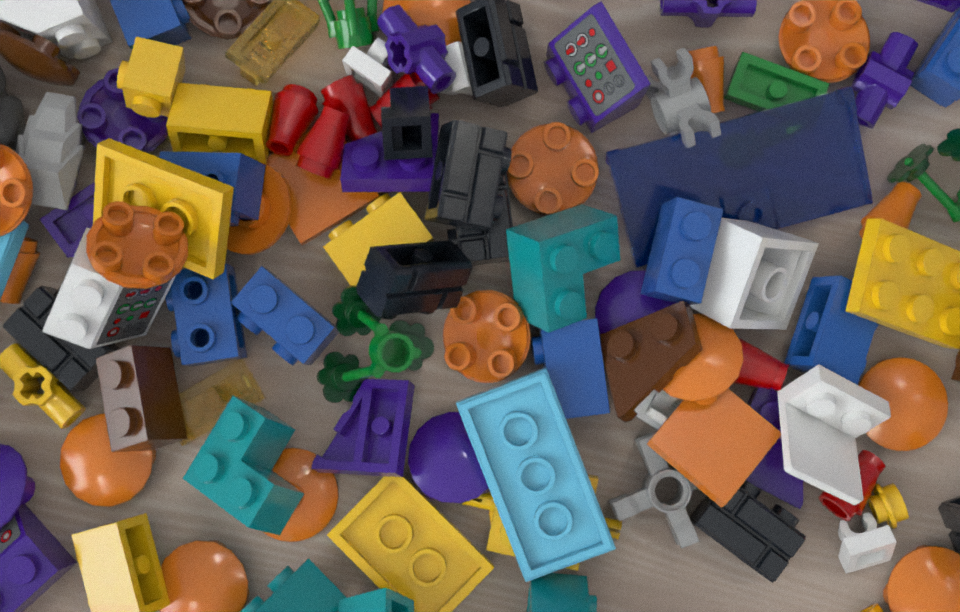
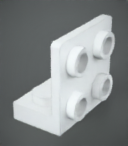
(819, 430)

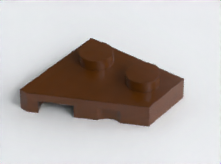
(647, 355)

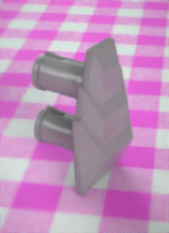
(53, 150)

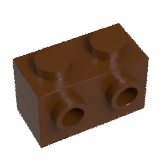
(141, 398)

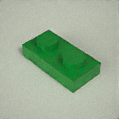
(766, 85)

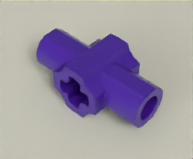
(705, 16)
(416, 49)
(883, 78)

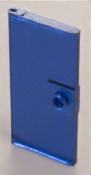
(761, 169)

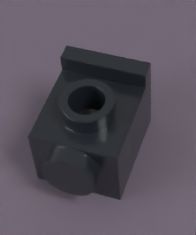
(407, 124)

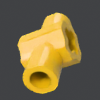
(24, 371)

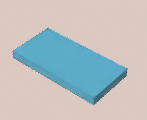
(535, 474)

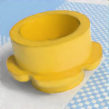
(888, 505)

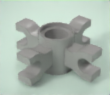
(681, 102)
(645, 498)

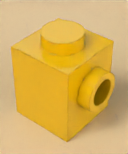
(151, 77)

